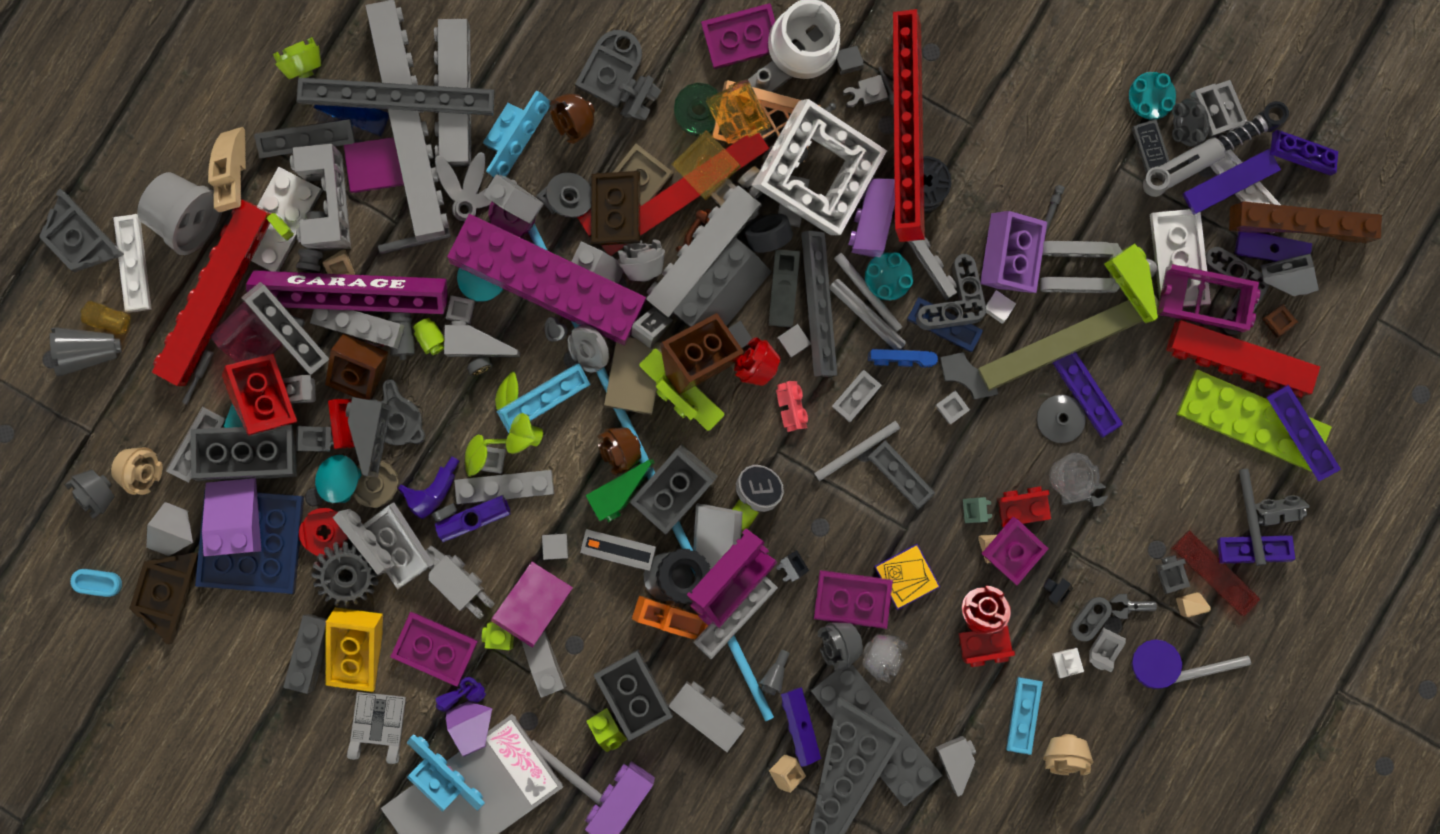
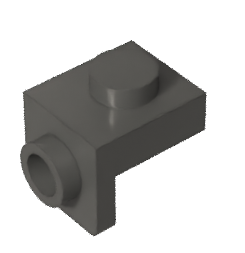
(313, 439)
(1172, 574)

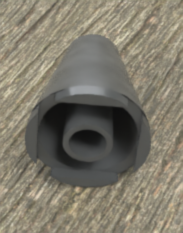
(81, 349)

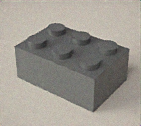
(633, 695)

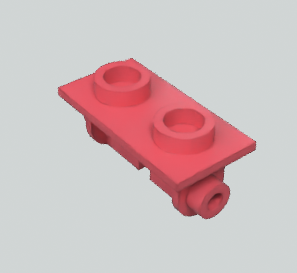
(796, 415)

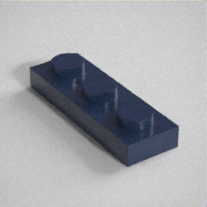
(963, 336)

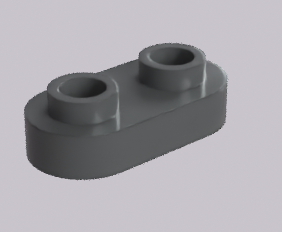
(1091, 619)

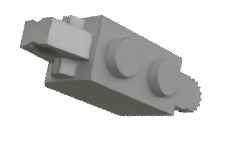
(456, 583)

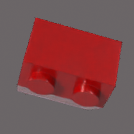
(258, 394)

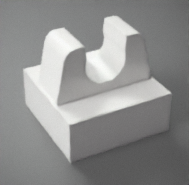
(1067, 662)

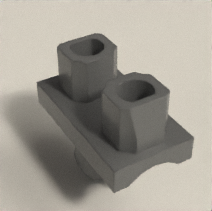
(634, 95)

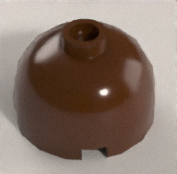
(572, 116)

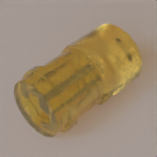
(105, 317)

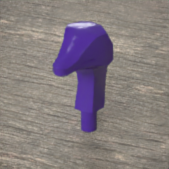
(426, 501)

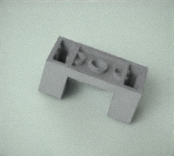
(324, 164)

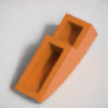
(668, 618)

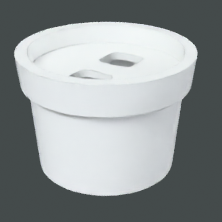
(792, 25)

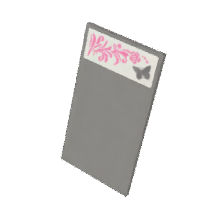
(505, 772)

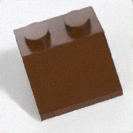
(355, 367)

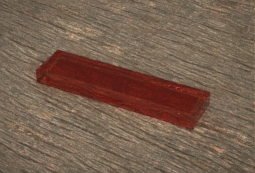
(1216, 574)

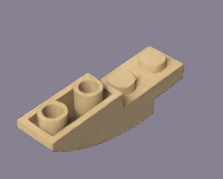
(225, 169)

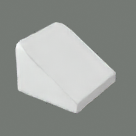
(999, 307)

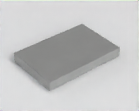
(401, 543)

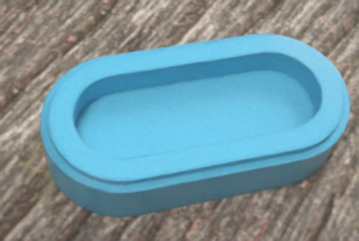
(96, 582)

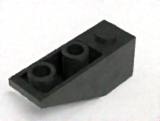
(784, 288)

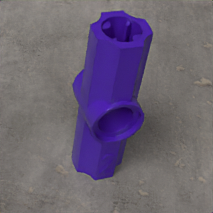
(459, 525)

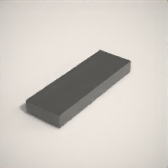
(901, 475)

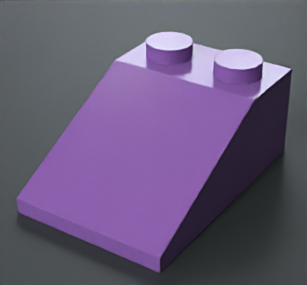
(231, 518)

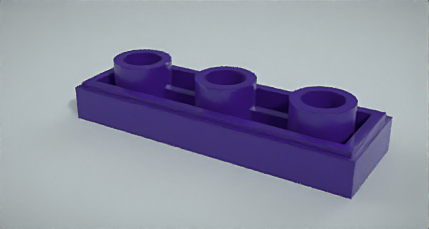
(1304, 152)
(1258, 246)
(800, 726)

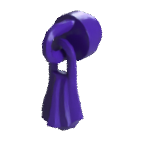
(472, 693)

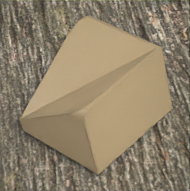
(1192, 605)
(787, 773)

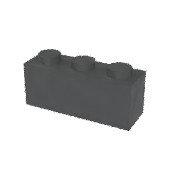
(307, 654)

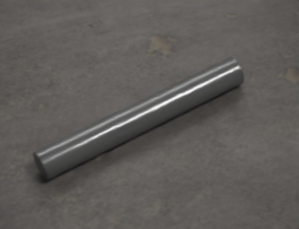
(408, 242)

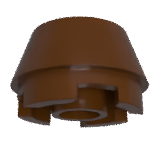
(620, 449)

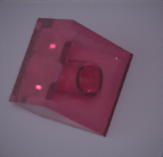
(245, 336)

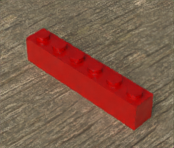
(1242, 358)

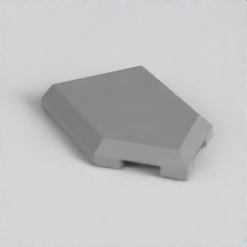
(715, 531)

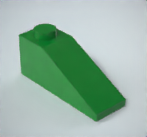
(617, 493)

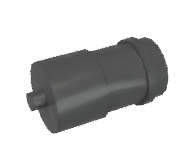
(406, 344)

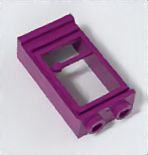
(1174, 293)
(731, 579)

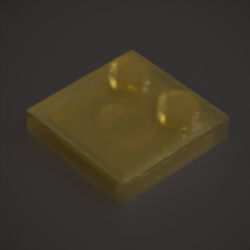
(706, 165)

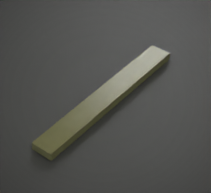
(1060, 345)

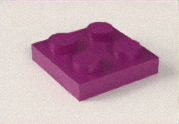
(1015, 551)

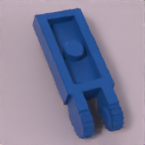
(904, 357)

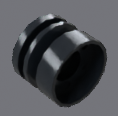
(939, 184)

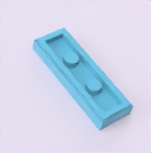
(1024, 715)

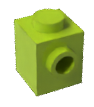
(497, 637)

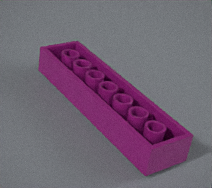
(546, 279)

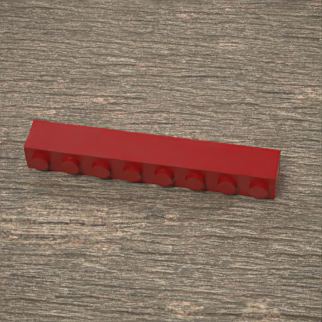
(212, 294)

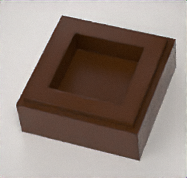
(1280, 320)

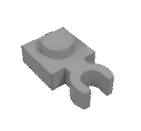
(870, 91)

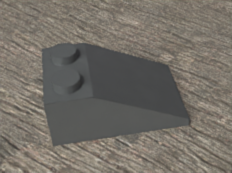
(368, 428)
(673, 489)

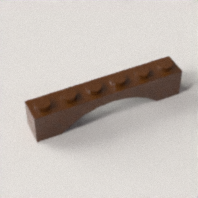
(1291, 219)

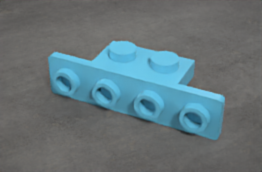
(513, 132)
(438, 780)

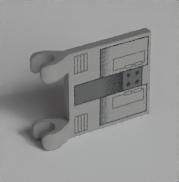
(377, 721)

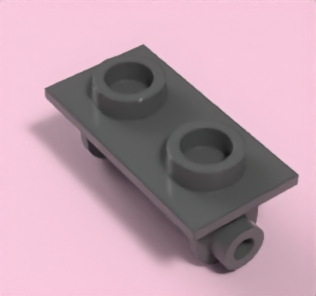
(1292, 509)

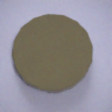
(377, 491)

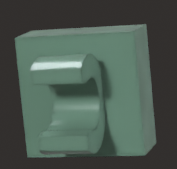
(976, 510)

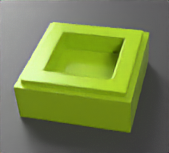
(280, 226)

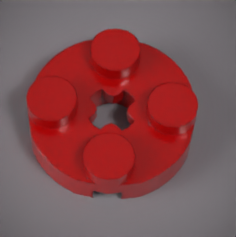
(313, 524)

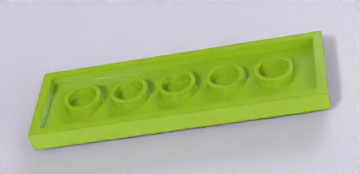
(1242, 417)

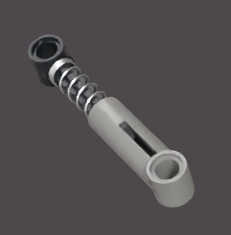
(1213, 150)

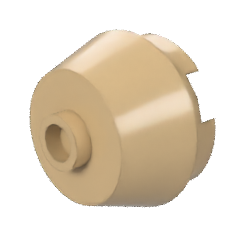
(136, 470)
(1068, 755)

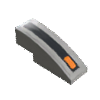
(618, 550)

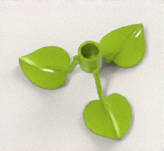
(520, 435)

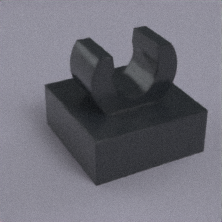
(793, 566)
(1059, 591)

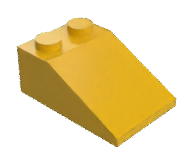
(353, 648)

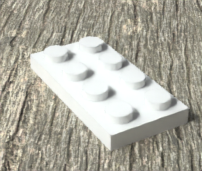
(291, 200)
(1180, 241)

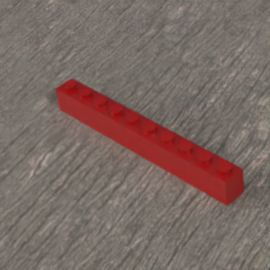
(908, 126)

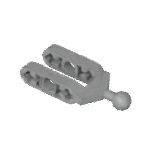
(1082, 249)

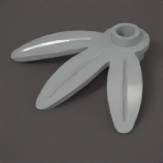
(468, 195)

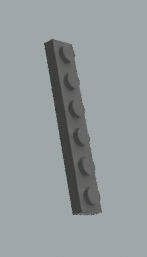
(819, 303)

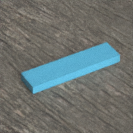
(545, 396)

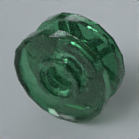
(686, 100)

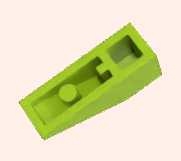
(1134, 278)

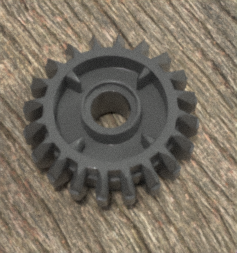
(336, 586)

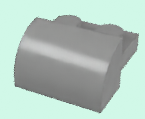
(1222, 108)

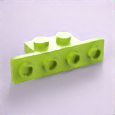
(691, 403)

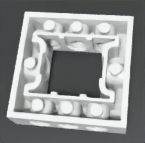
(861, 162)

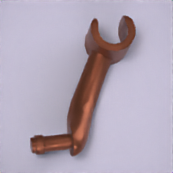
(702, 216)

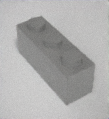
(707, 715)

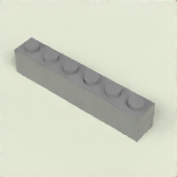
(453, 71)
(706, 247)

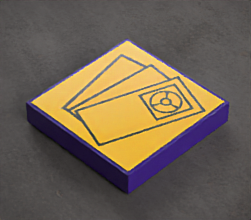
(910, 576)

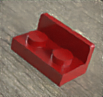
(1024, 507)
(982, 647)

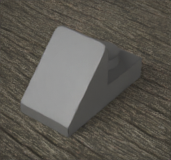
(300, 389)

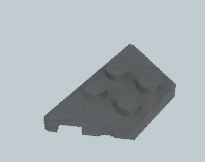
(76, 236)

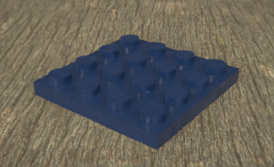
(271, 568)

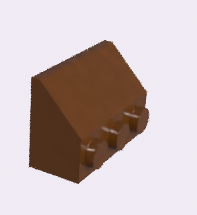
(699, 353)

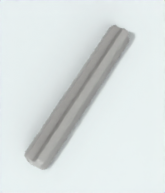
(867, 315)

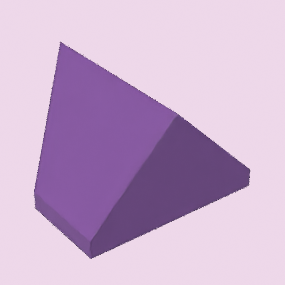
(468, 726)

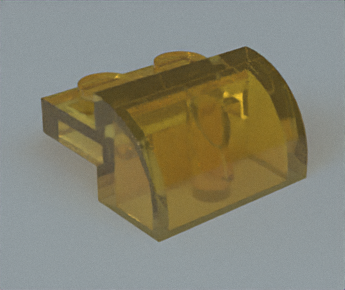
(738, 111)

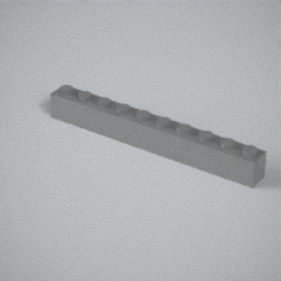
(406, 125)

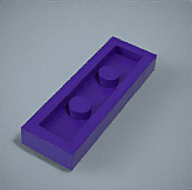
(1241, 549)

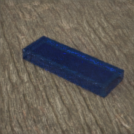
(368, 119)

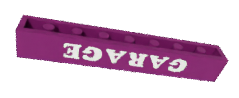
(354, 291)

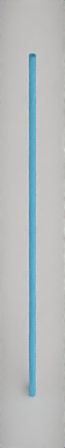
(679, 533)

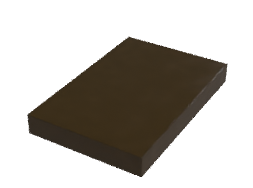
(615, 208)

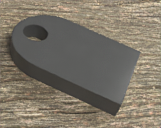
(610, 67)

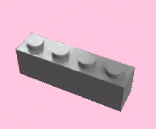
(285, 328)

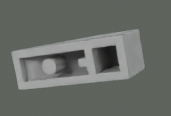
(466, 341)
(544, 666)

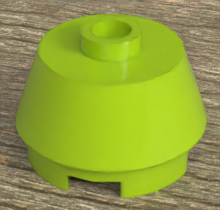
(299, 59)

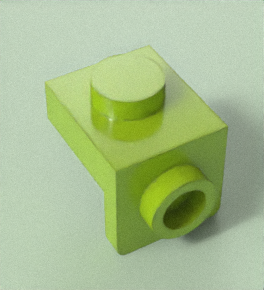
(606, 730)

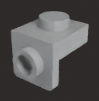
(1106, 650)

